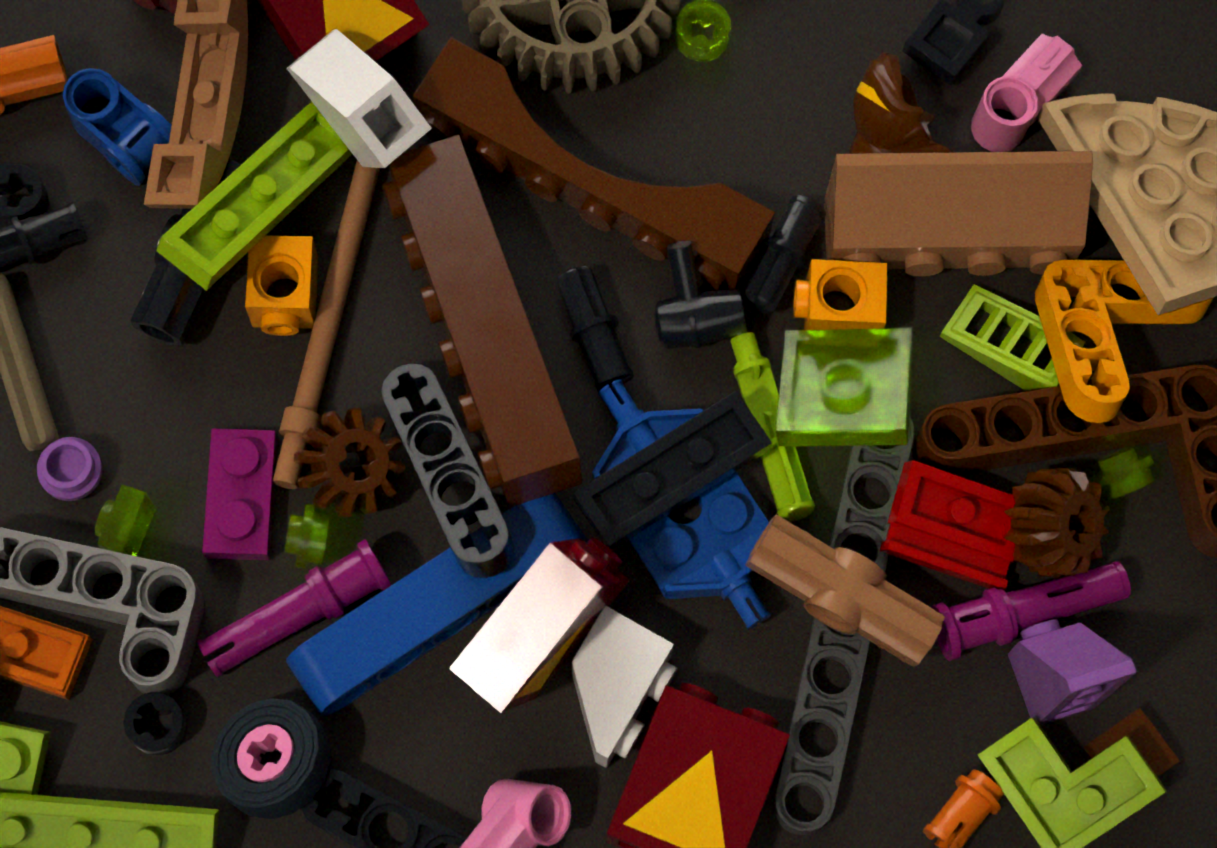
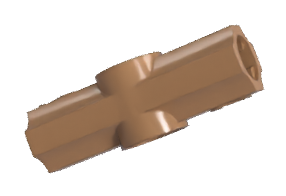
(845, 591)

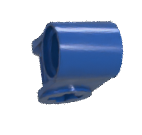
(123, 129)

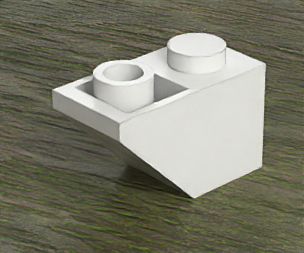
(359, 100)
(614, 677)

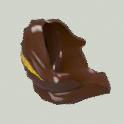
(889, 113)

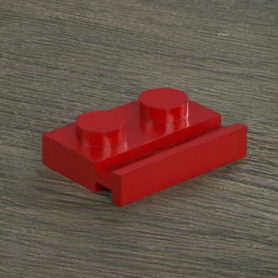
(951, 525)

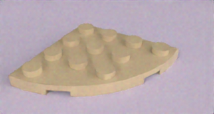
(1150, 187)

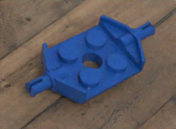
(697, 556)

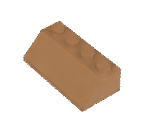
(958, 210)

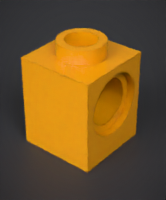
(279, 259)
(859, 280)

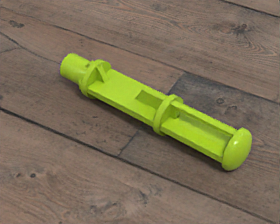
(762, 398)

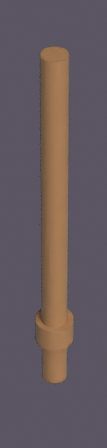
(325, 328)

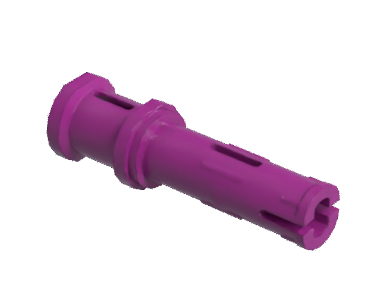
(323, 594)
(1002, 614)

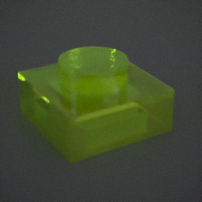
(125, 521)

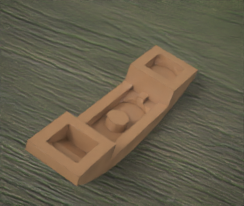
(205, 104)

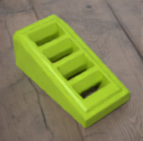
(999, 359)

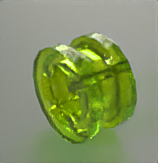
(699, 47)

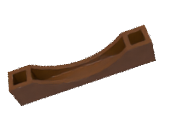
(476, 100)

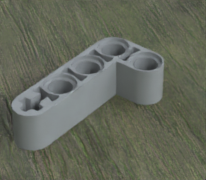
(132, 606)

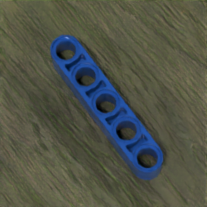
(421, 611)

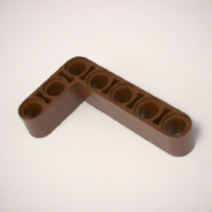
(1047, 439)

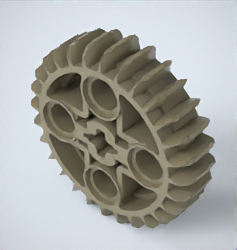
(503, 20)

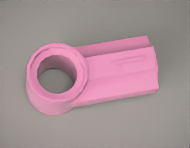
(1028, 84)
(521, 816)

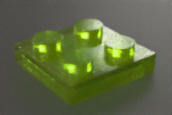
(845, 387)

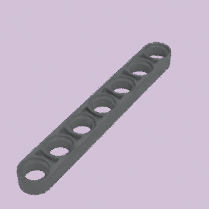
(829, 644)

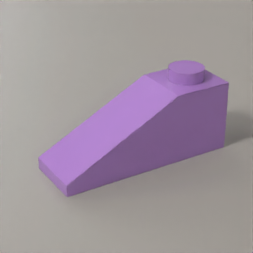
(1066, 670)

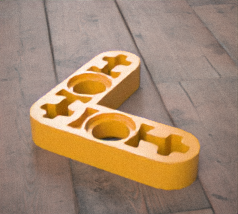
(1093, 315)

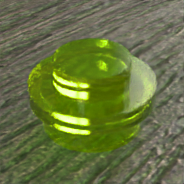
(1124, 472)
(307, 536)

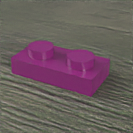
(240, 494)

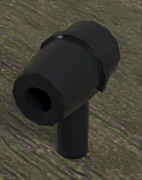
(695, 315)

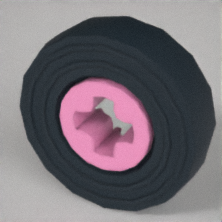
(272, 788)

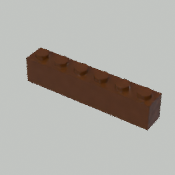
(484, 323)

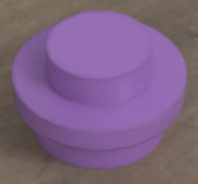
(69, 469)

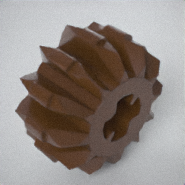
(368, 474)
(1057, 522)

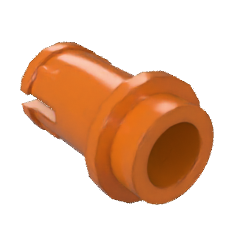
(965, 810)

